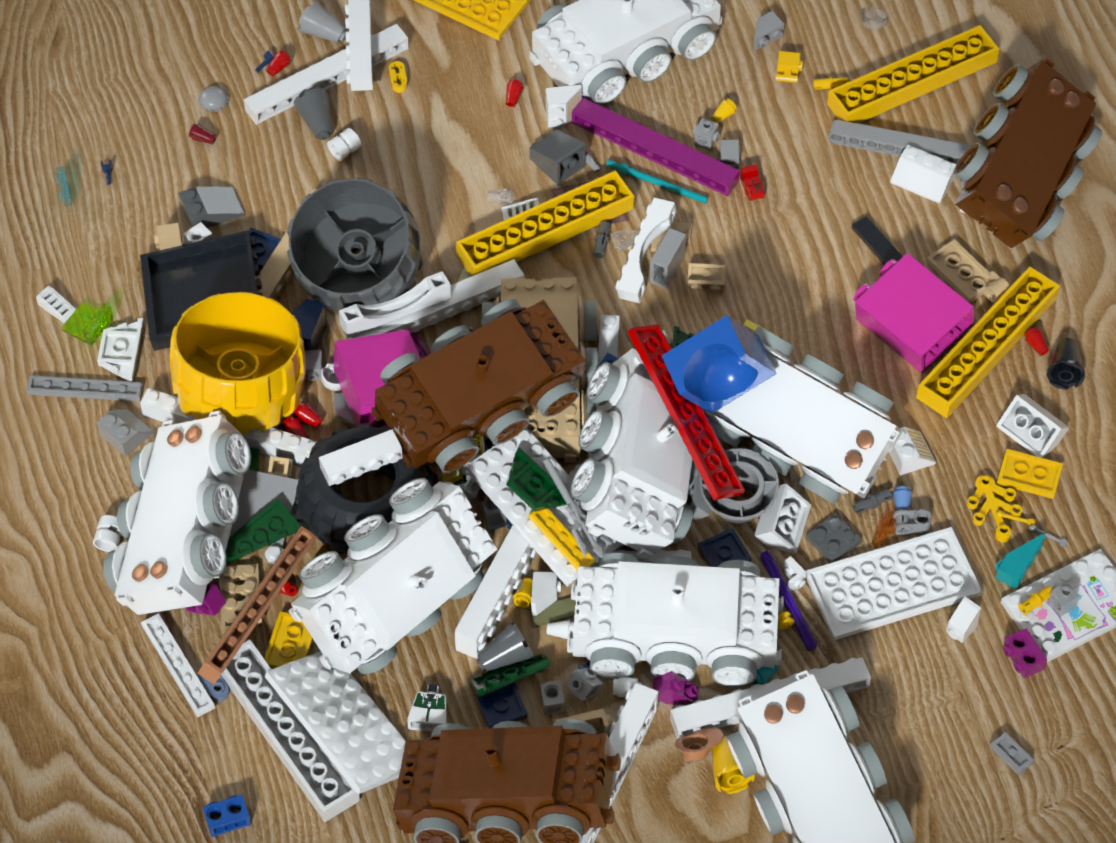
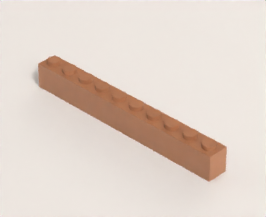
(257, 605)

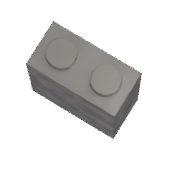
(667, 258)

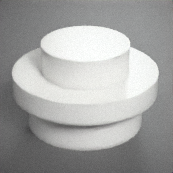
(273, 553)

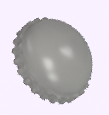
(213, 98)

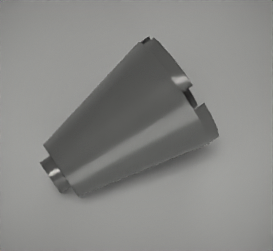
(315, 111)
(504, 649)

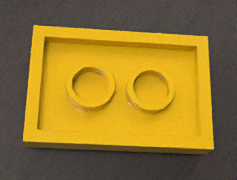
(1029, 473)
(288, 641)

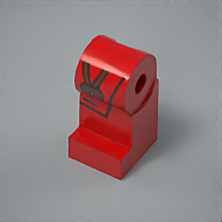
(751, 182)

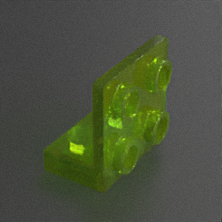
(88, 322)

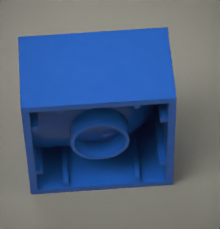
(719, 364)

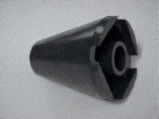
(1066, 365)

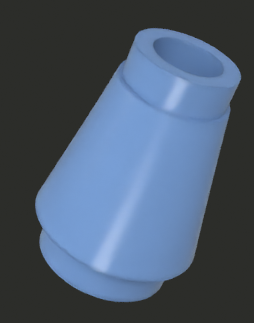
(902, 498)

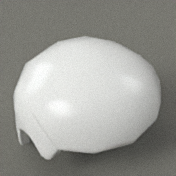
(329, 378)

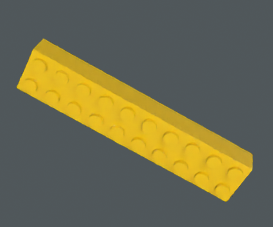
(913, 76)
(546, 224)
(987, 342)

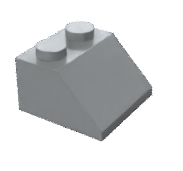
(123, 430)

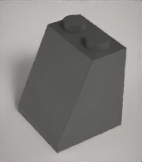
(558, 156)

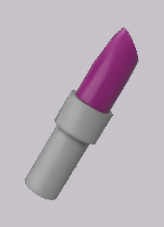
(589, 160)

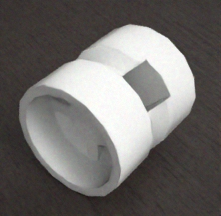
(346, 142)
(107, 534)

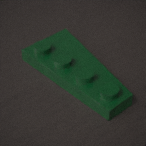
(501, 677)

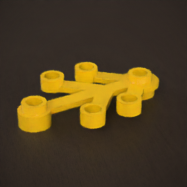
(993, 504)

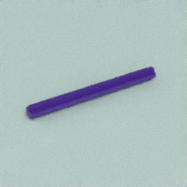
(788, 601)

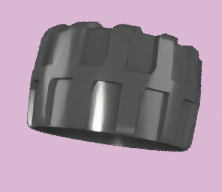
(336, 224)

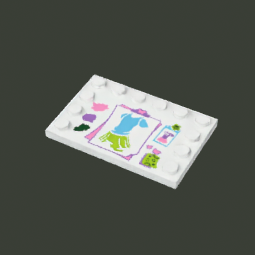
(1095, 613)

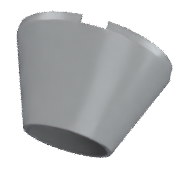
(756, 476)

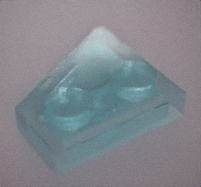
(60, 178)

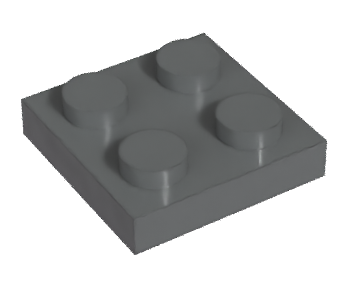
(833, 538)

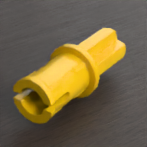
(829, 83)
(1035, 600)

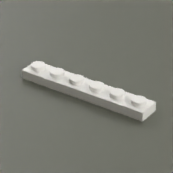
(178, 665)

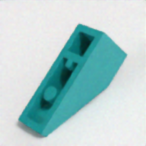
(1017, 562)

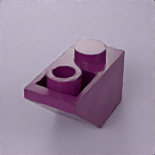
(675, 689)

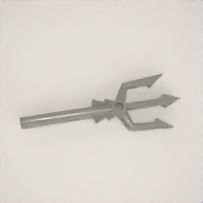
(576, 513)

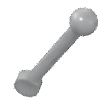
(1062, 542)

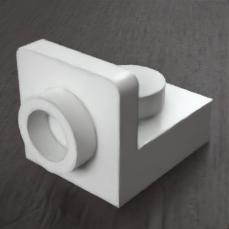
(795, 573)

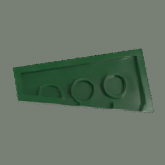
(261, 531)

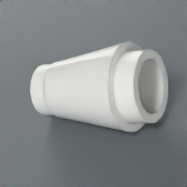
(561, 629)

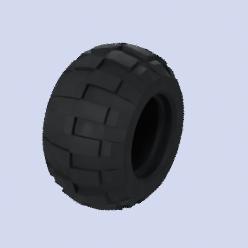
(326, 509)

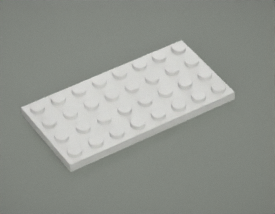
(491, 474)
(892, 583)
(341, 721)

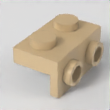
(706, 276)

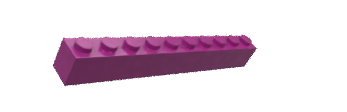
(655, 146)

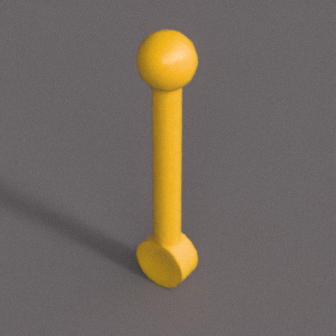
(1000, 514)

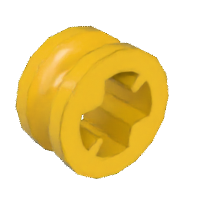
(785, 620)

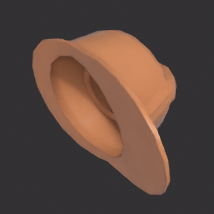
(698, 744)

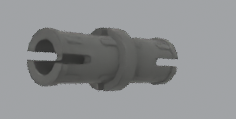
(601, 239)
(872, 501)

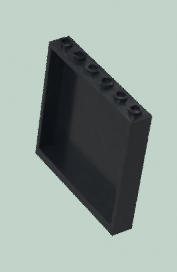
(191, 273)

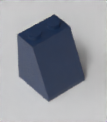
(313, 322)

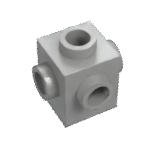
(706, 133)
(584, 683)

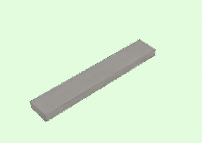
(84, 388)

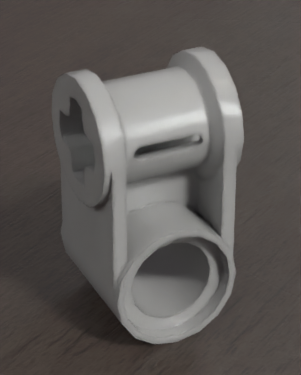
(911, 521)

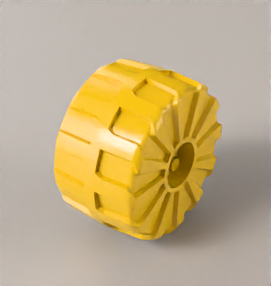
(238, 359)

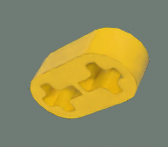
(398, 76)

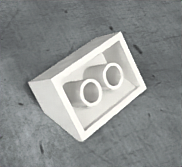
(923, 174)
(1032, 426)
(784, 521)

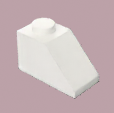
(544, 591)
(963, 620)

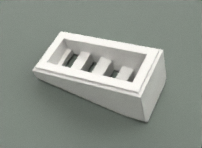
(521, 206)
(47, 296)

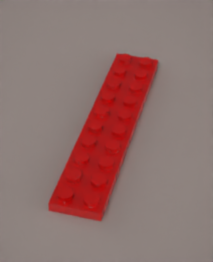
(687, 416)

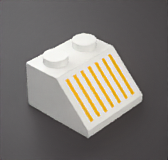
(561, 103)
(911, 452)

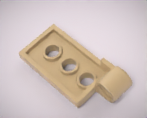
(992, 285)
(250, 576)

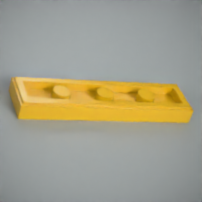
(561, 538)

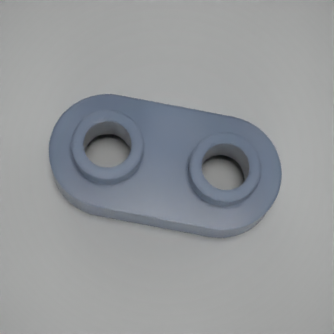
(217, 696)

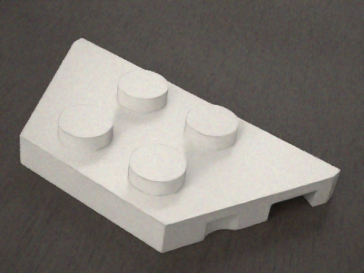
(120, 349)

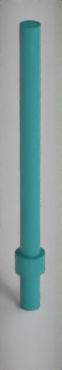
(626, 169)

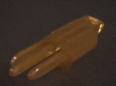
(884, 530)

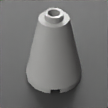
(321, 23)

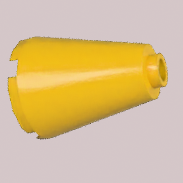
(726, 771)

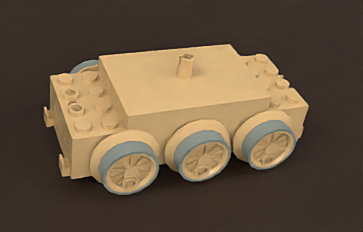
(562, 431)

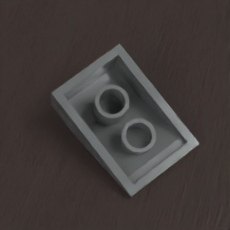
(210, 205)

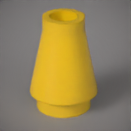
(724, 110)
(523, 595)

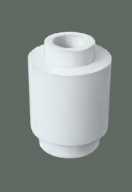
(623, 684)

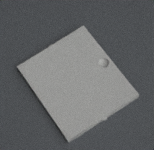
(258, 492)

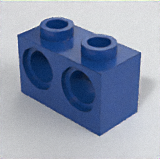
(228, 820)

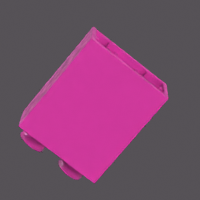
(913, 312)
(359, 367)

